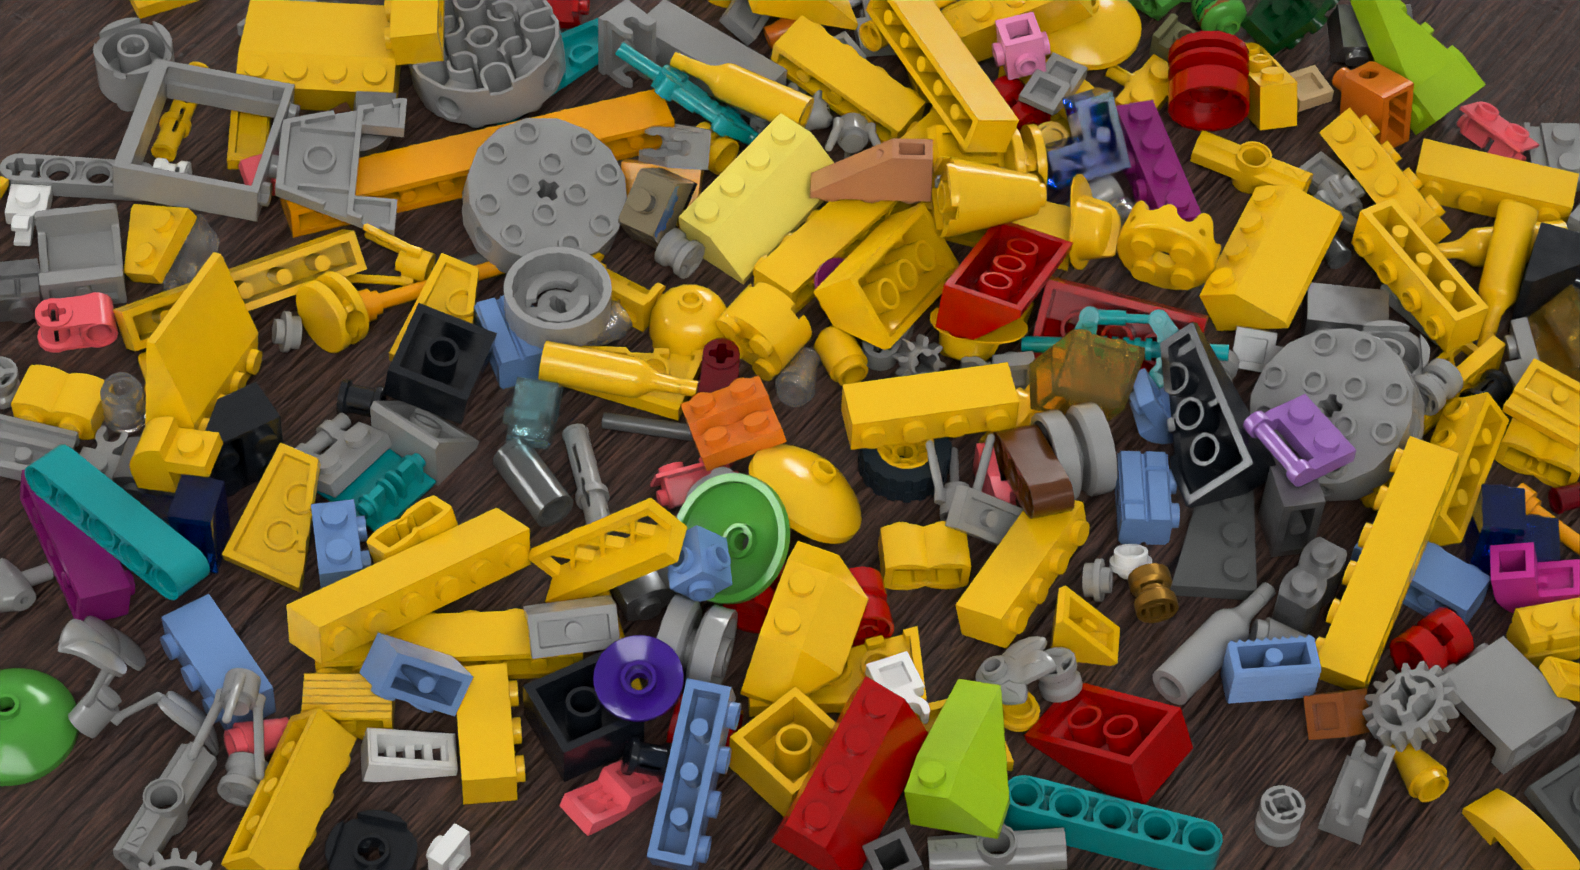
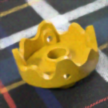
(1189, 244)

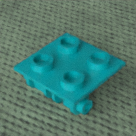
(387, 488)

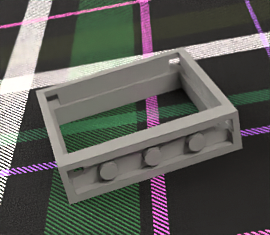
(208, 88)

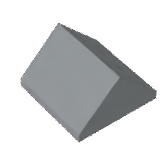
(423, 433)

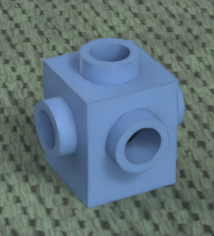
(702, 565)

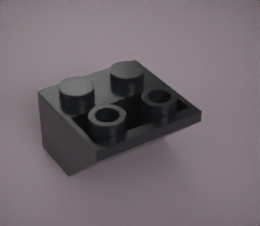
(249, 437)

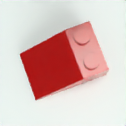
(1114, 740)

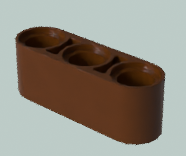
(1033, 471)

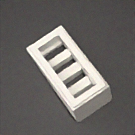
(392, 768)

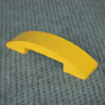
(1520, 832)

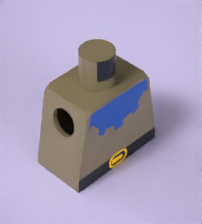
(655, 204)

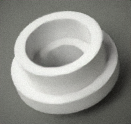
(1127, 558)

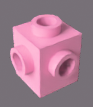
(1020, 45)

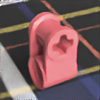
(80, 322)

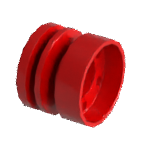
(1208, 81)

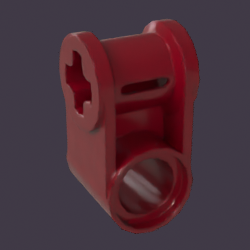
(719, 365)

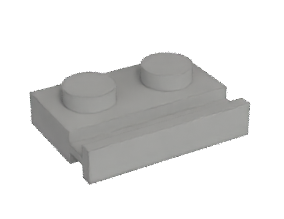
(1557, 146)
(27, 441)

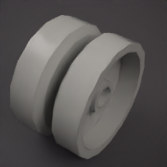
(1082, 446)
(700, 643)

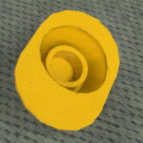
(1093, 225)
(981, 347)

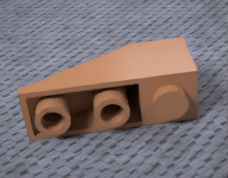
(884, 172)

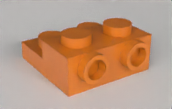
(732, 422)

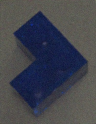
(1095, 143)
(197, 514)
(1502, 519)

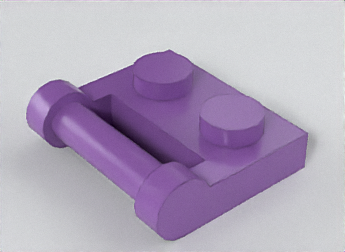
(1308, 433)

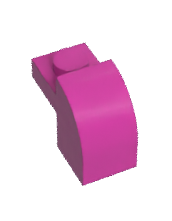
(1524, 582)

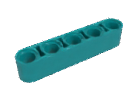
(117, 522)
(1133, 823)

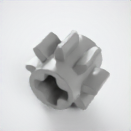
(1342, 193)
(908, 355)

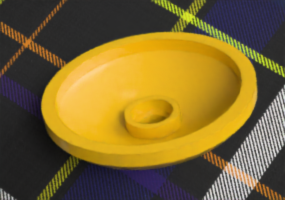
(1101, 39)
(812, 490)

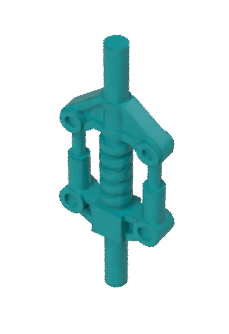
(674, 85)
(1158, 320)

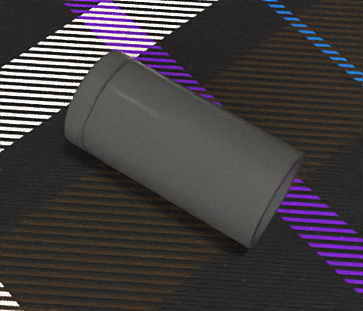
(532, 482)

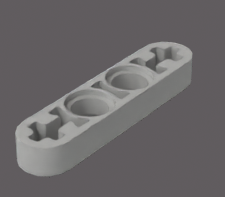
(77, 182)

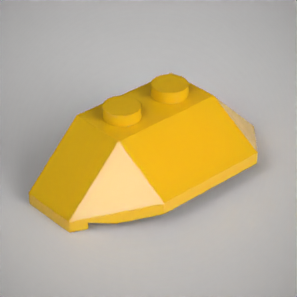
(806, 626)

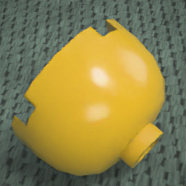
(685, 319)

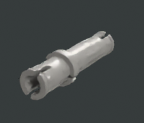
(591, 493)

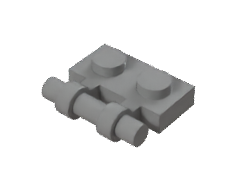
(348, 453)

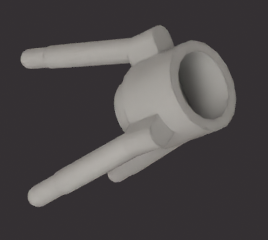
(852, 134)
(944, 494)
(237, 697)

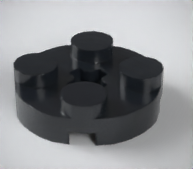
(370, 830)

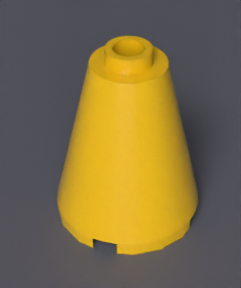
(982, 196)

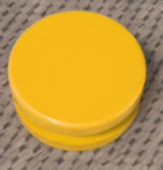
(1028, 152)
(332, 312)

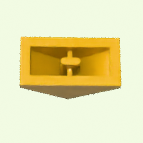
(1084, 630)

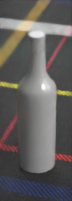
(1205, 649)

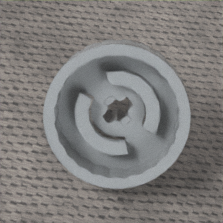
(560, 314)

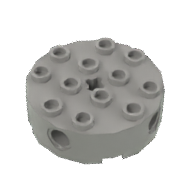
(496, 61)
(542, 189)
(1362, 393)

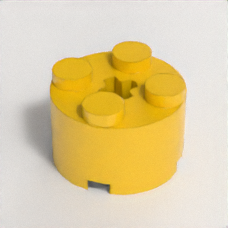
(764, 329)

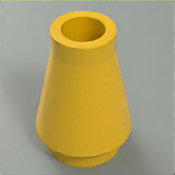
(1421, 773)

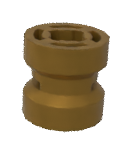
(1152, 591)

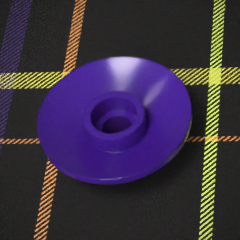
(632, 659)

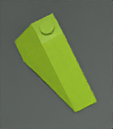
(1399, 43)
(962, 765)

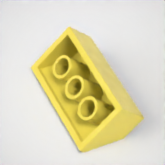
(757, 198)

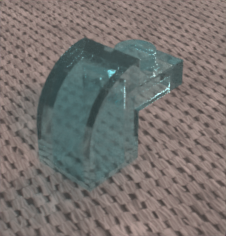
(534, 412)

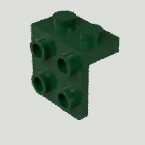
(1285, 22)

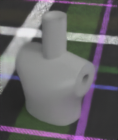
(16, 586)

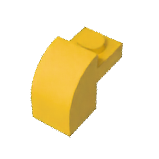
(170, 451)

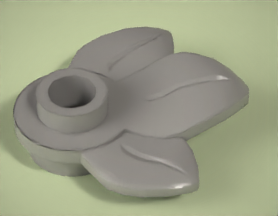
(1017, 668)

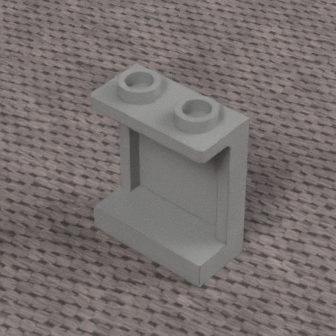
(81, 252)
(1509, 702)

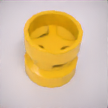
(722, 150)

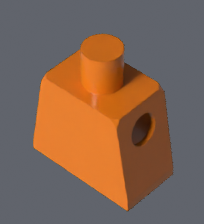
(1379, 95)

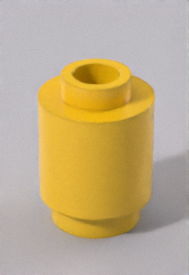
(841, 356)

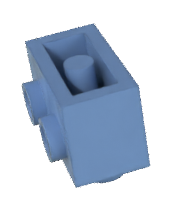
(338, 540)
(415, 675)

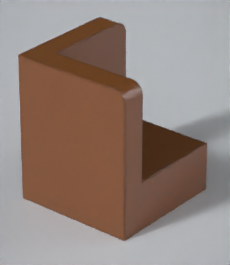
(1336, 713)

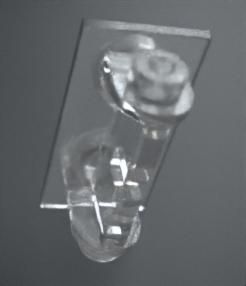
(192, 256)

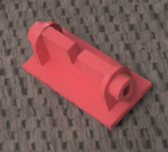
(1484, 122)
(677, 481)

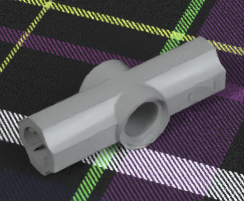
(153, 826)
(1022, 851)

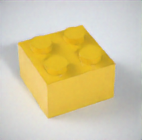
(780, 747)

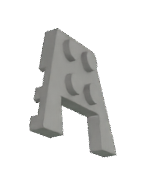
(322, 161)

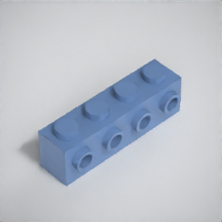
(692, 776)

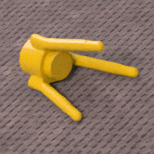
(411, 261)

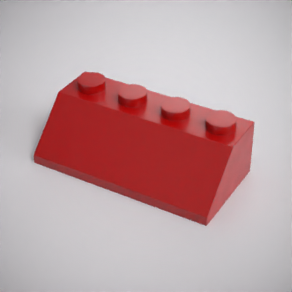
(999, 279)
(1066, 299)
(853, 780)

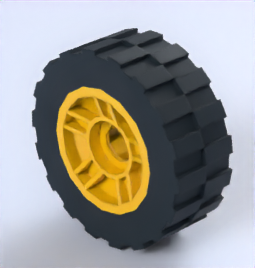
(904, 477)

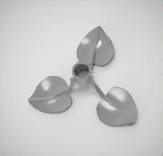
(110, 651)

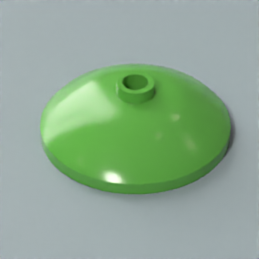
(737, 509)
(37, 730)

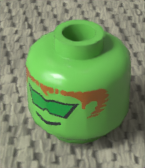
(1219, 15)

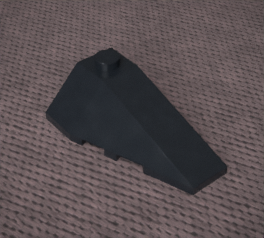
(1211, 448)

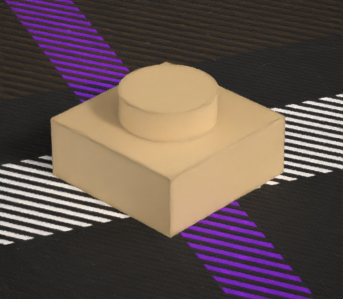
(1311, 88)

